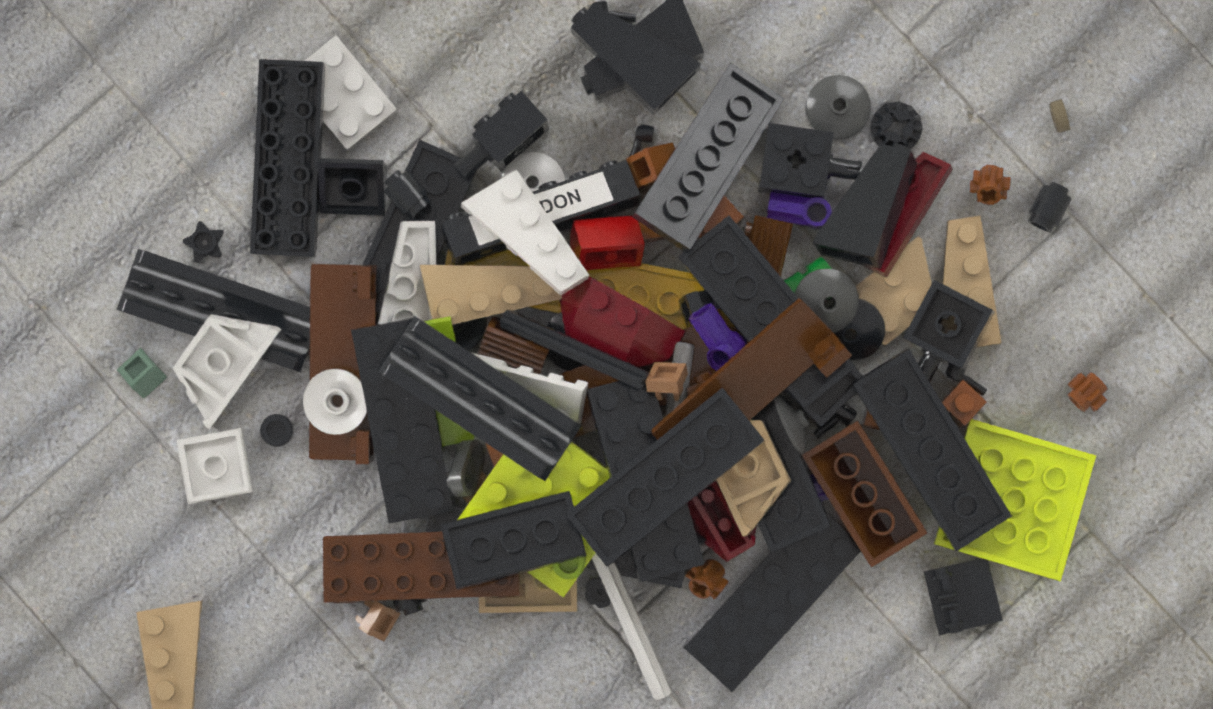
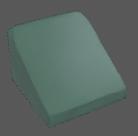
(142, 373)

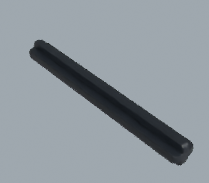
(573, 349)

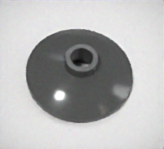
(826, 118)
(830, 283)
(793, 422)

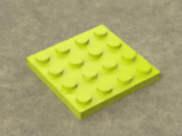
(512, 484)
(1042, 491)

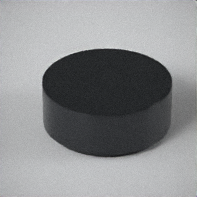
(277, 430)

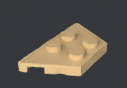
(901, 292)
(754, 482)

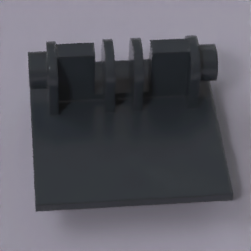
(963, 596)

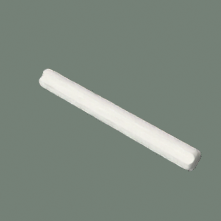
(633, 629)

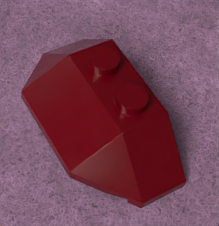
(618, 324)
(716, 523)

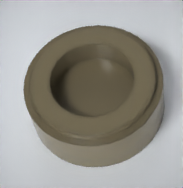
(1059, 116)

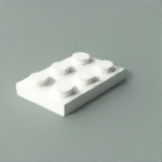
(351, 97)

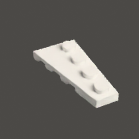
(522, 224)
(405, 288)
(562, 395)

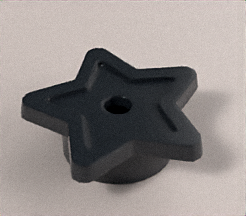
(200, 234)

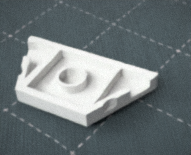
(221, 361)

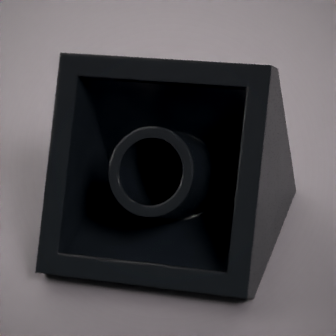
(352, 186)

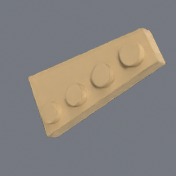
(968, 271)
(482, 291)
(170, 653)

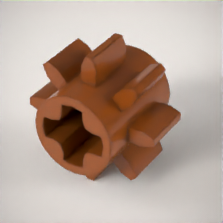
(990, 184)
(1087, 392)
(707, 579)

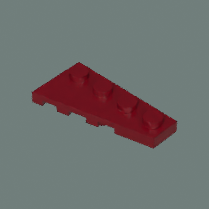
(925, 185)

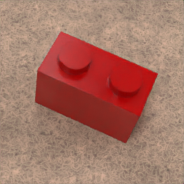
(607, 242)

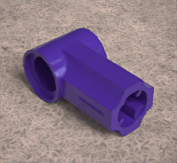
(795, 208)
(716, 335)

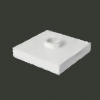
(215, 466)

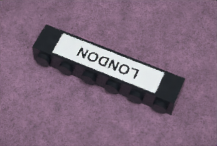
(578, 198)

